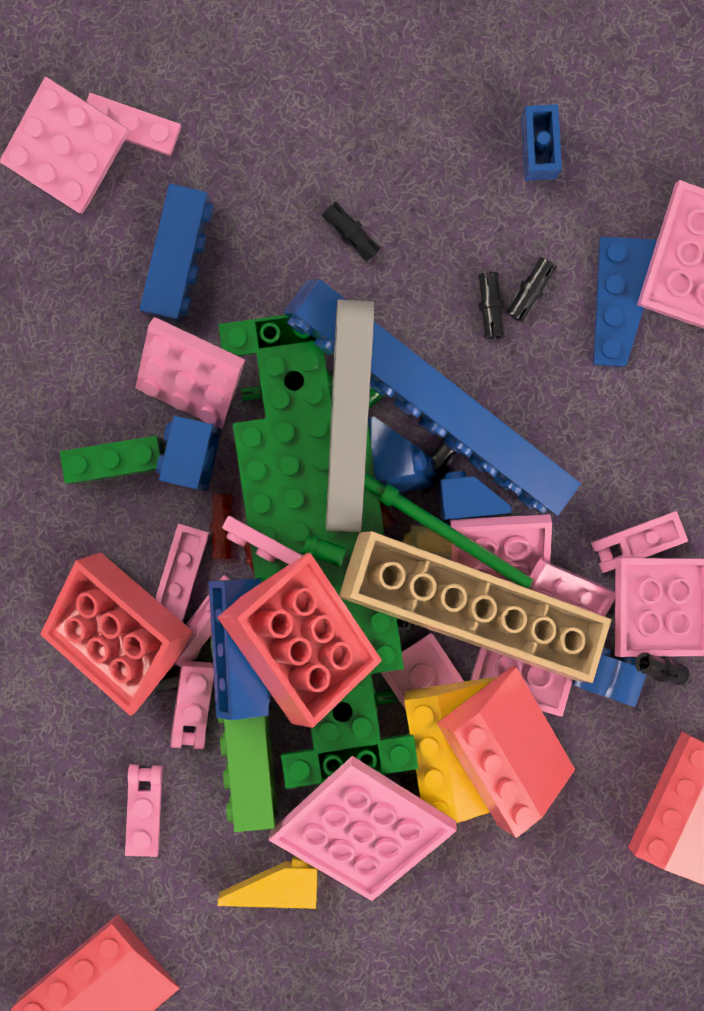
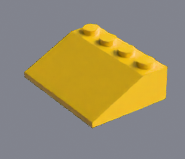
(440, 773)

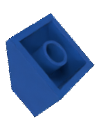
(189, 453)
(399, 460)
(468, 498)

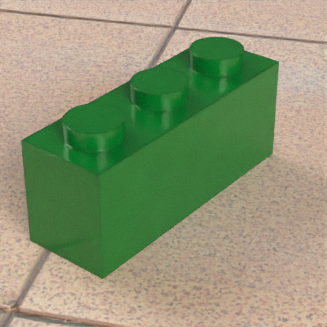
(111, 460)

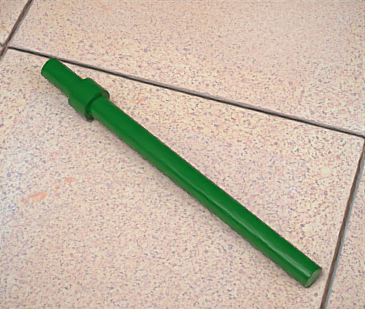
(390, 496)

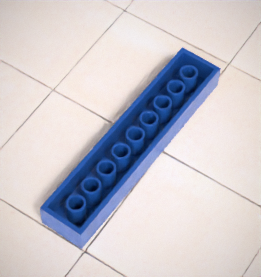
(441, 407)

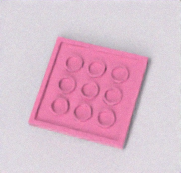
(677, 265)
(362, 829)

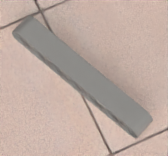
(349, 414)

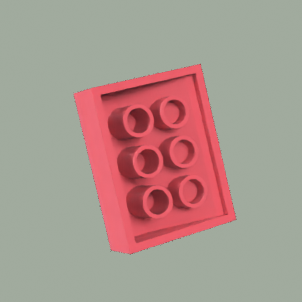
(114, 631)
(301, 640)
(508, 751)
(673, 821)
(103, 975)

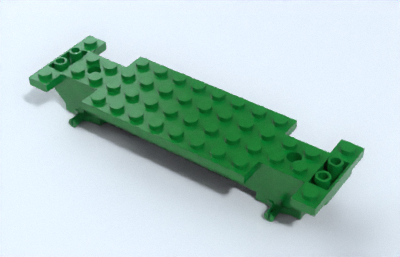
(286, 498)

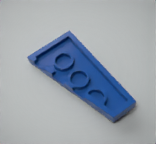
(619, 284)

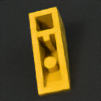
(282, 886)

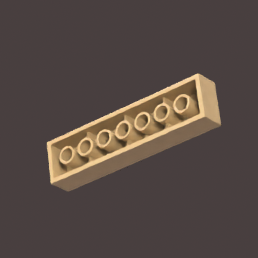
(474, 607)

